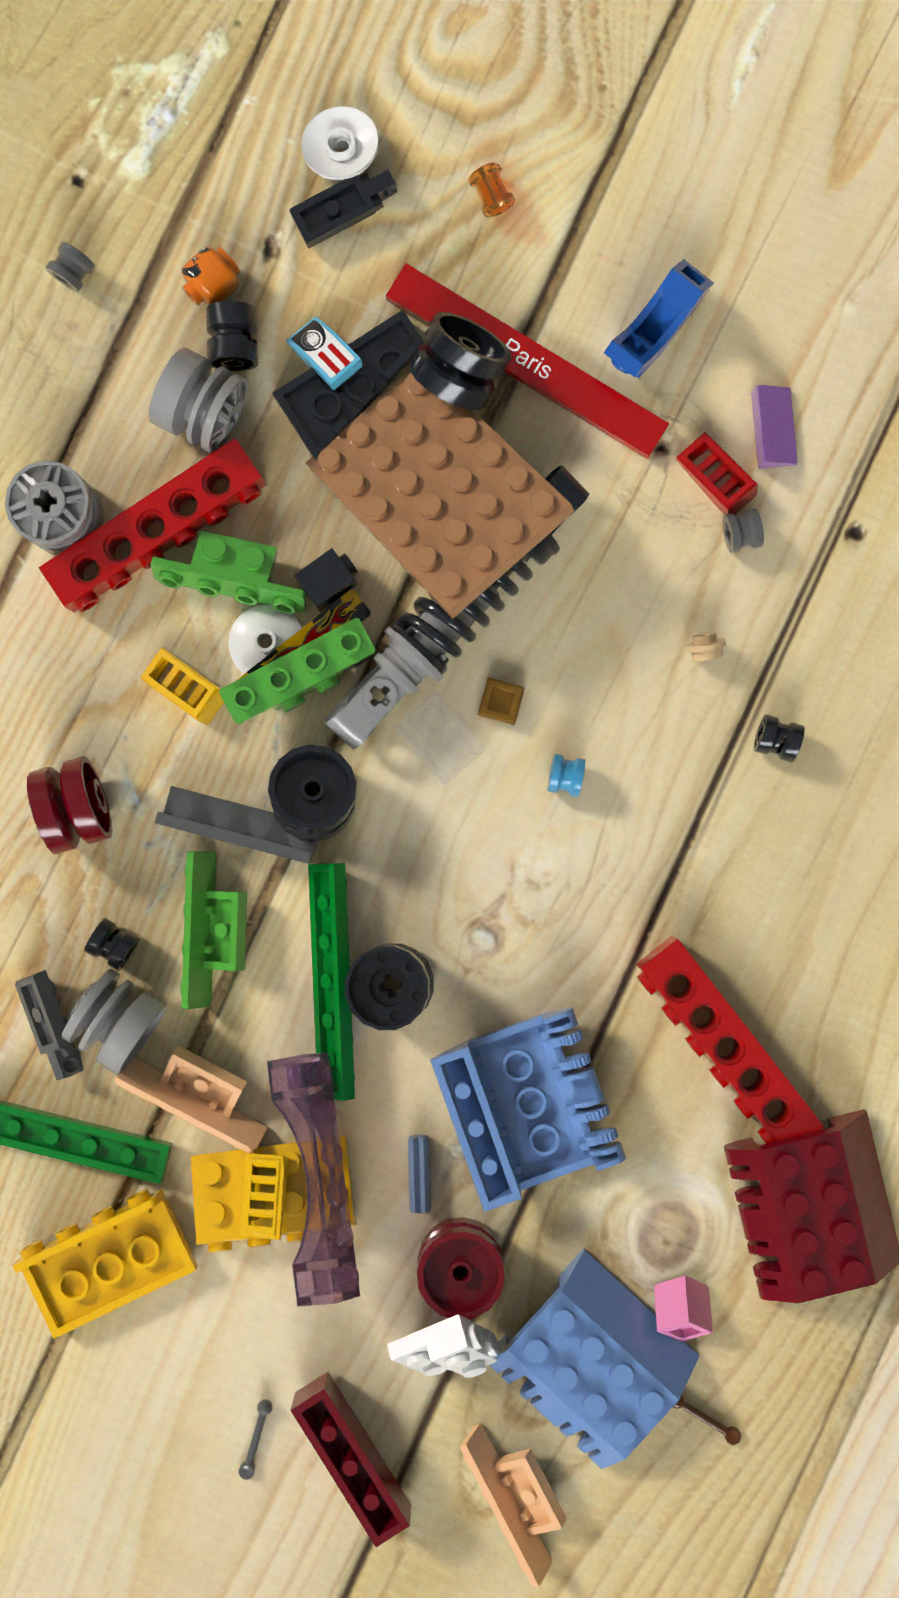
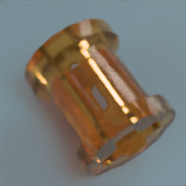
(491, 189)

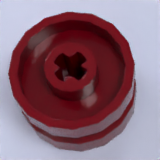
(69, 805)
(466, 1290)

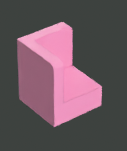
(683, 1308)

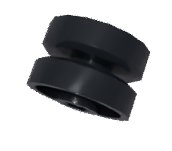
(459, 361)
(308, 770)

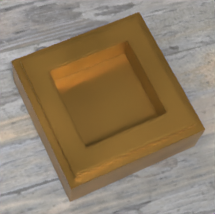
(501, 701)

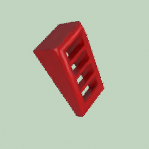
(748, 487)

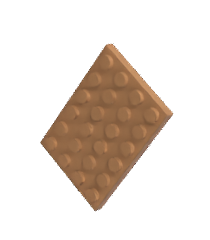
(439, 492)

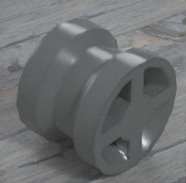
(70, 266)
(743, 530)

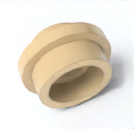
(706, 646)

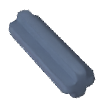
(419, 1174)

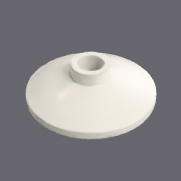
(335, 130)
(251, 626)

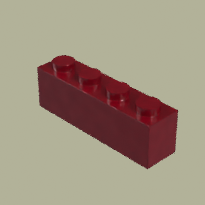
(351, 1459)

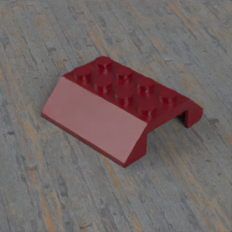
(816, 1211)

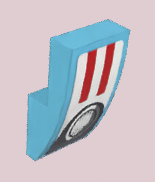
(325, 352)

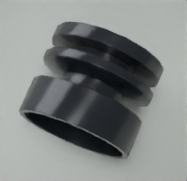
(379, 1006)

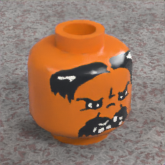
(210, 276)

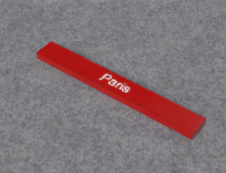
(537, 365)

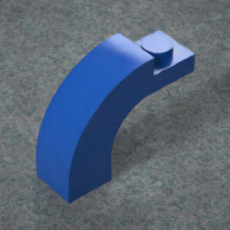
(660, 320)

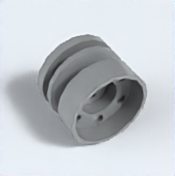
(198, 400)
(70, 520)
(113, 1021)

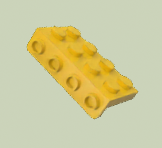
(219, 1192)
(106, 1261)

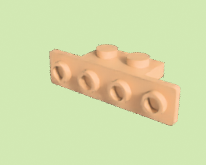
(196, 1094)
(518, 1498)

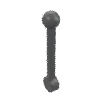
(247, 1468)

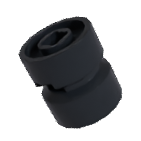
(232, 328)

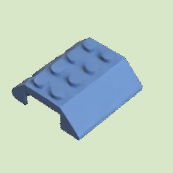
(525, 1106)
(597, 1362)

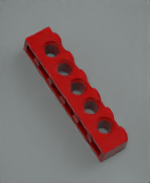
(66, 569)
(673, 959)

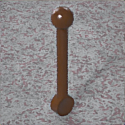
(730, 1433)

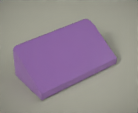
(773, 426)

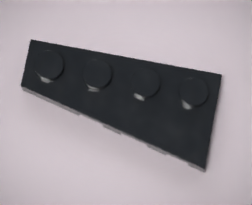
(320, 412)

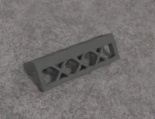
(232, 824)

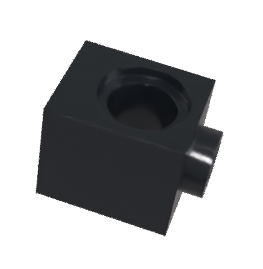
(327, 578)

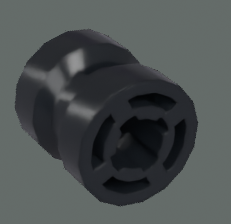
(779, 738)
(111, 944)

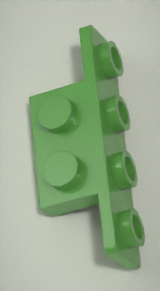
(231, 569)
(298, 673)
(211, 930)

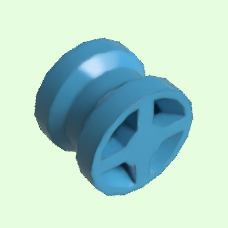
(566, 775)

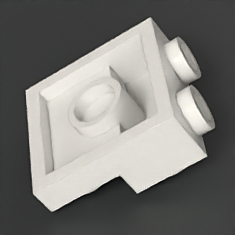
(448, 1345)

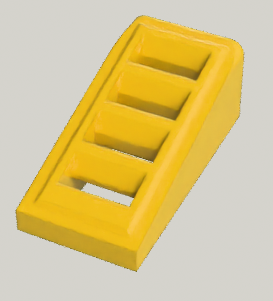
(204, 700)
(281, 1165)

